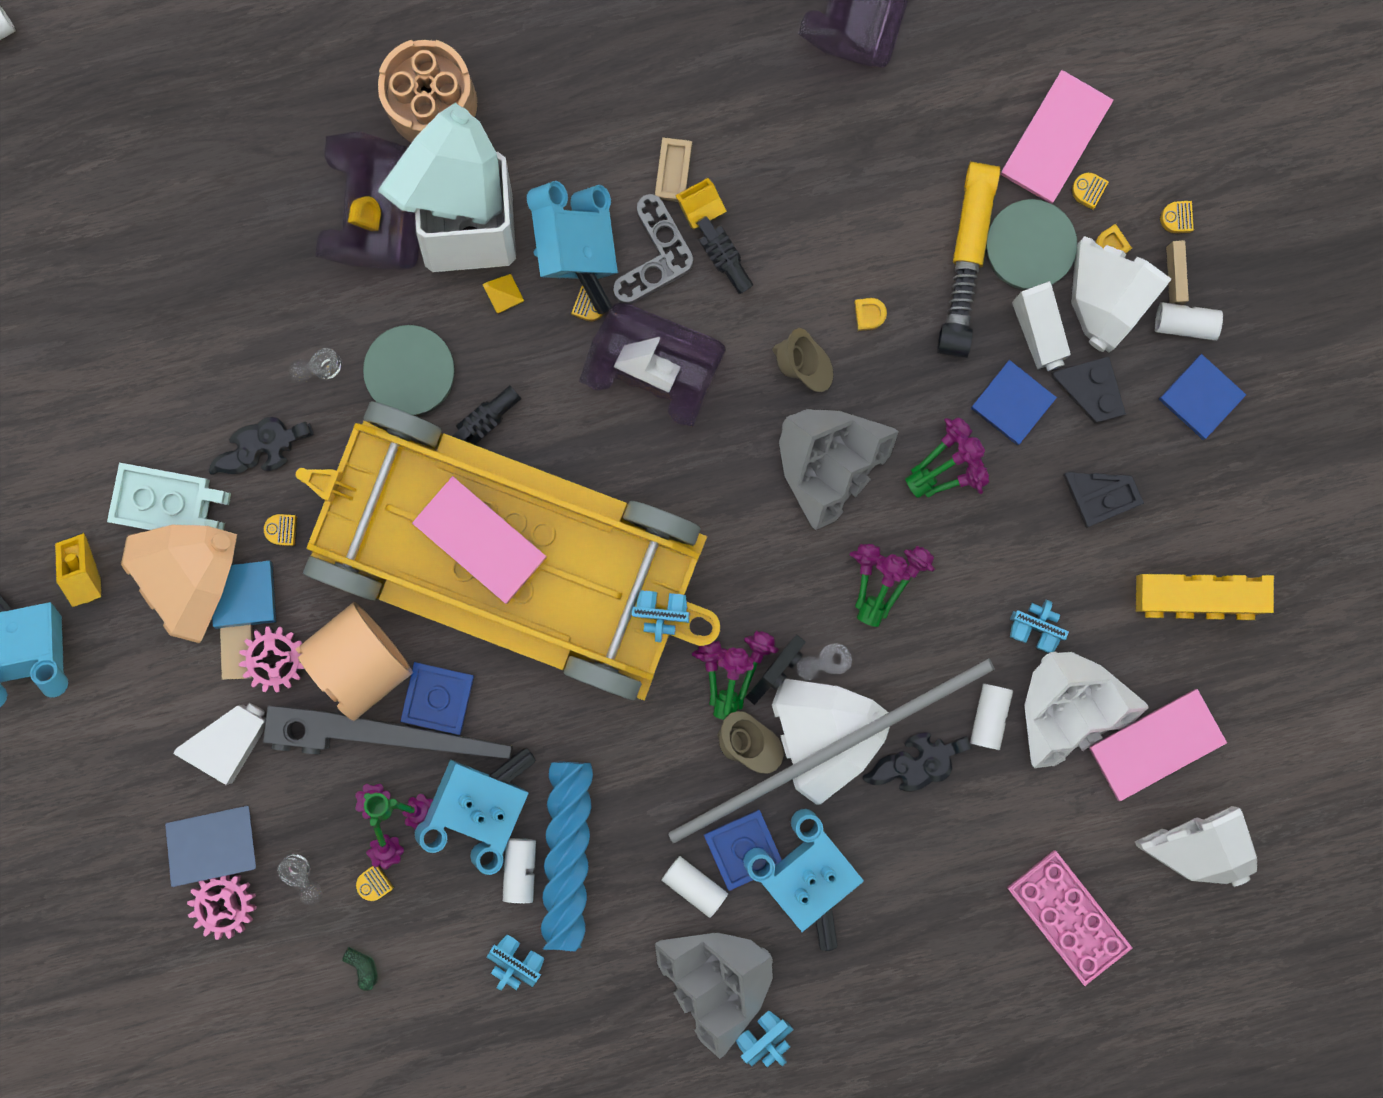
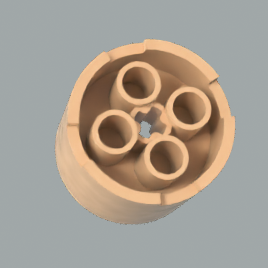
(420, 65)
(353, 661)

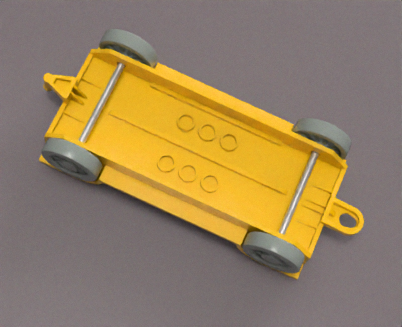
(568, 611)

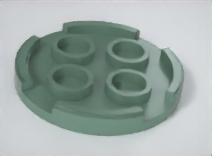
(1031, 244)
(409, 369)

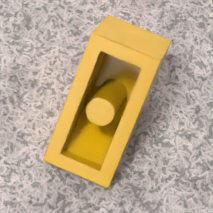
(77, 570)

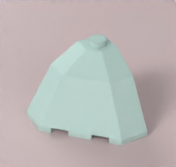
(448, 170)

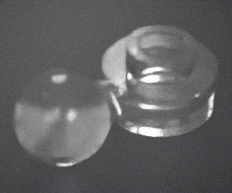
(323, 364)
(810, 667)
(295, 872)

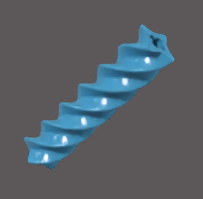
(566, 862)

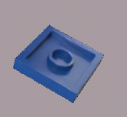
(1202, 397)
(1013, 402)
(437, 698)
(734, 840)

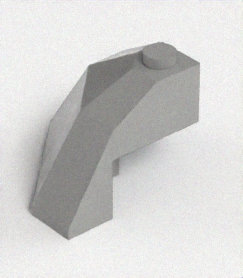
(829, 459)
(718, 981)

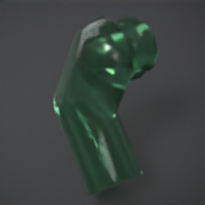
(365, 968)

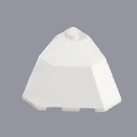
(1111, 292)
(1073, 705)
(815, 718)
(1206, 849)

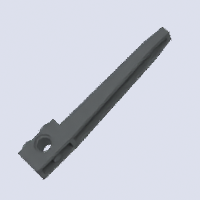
(324, 725)

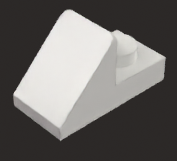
(641, 362)

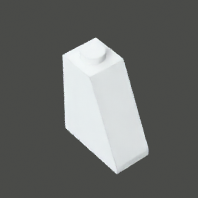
(1042, 326)
(225, 743)

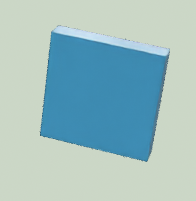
(247, 596)

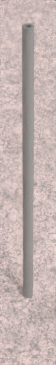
(832, 750)

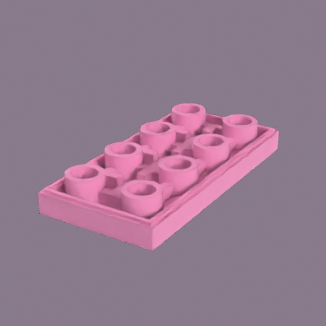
(1056, 137)
(479, 540)
(1157, 745)
(1069, 917)

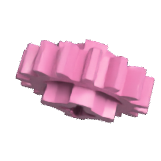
(274, 673)
(234, 911)

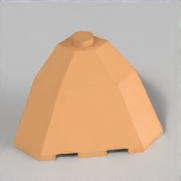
(181, 574)

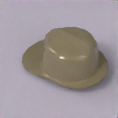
(805, 360)
(750, 743)

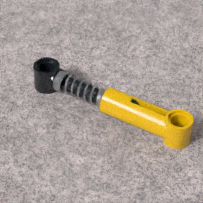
(969, 254)

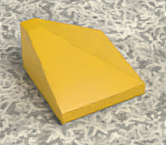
(503, 293)

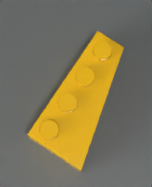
(1204, 594)

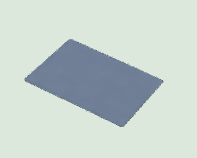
(210, 846)

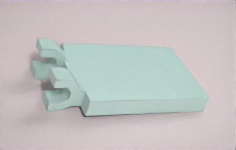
(162, 498)

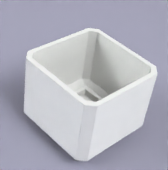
(451, 248)

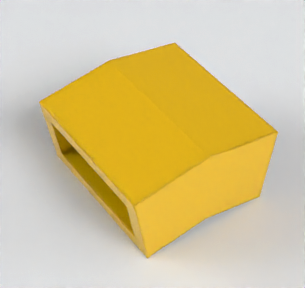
(700, 201)

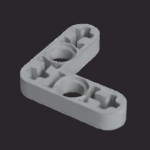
(663, 261)

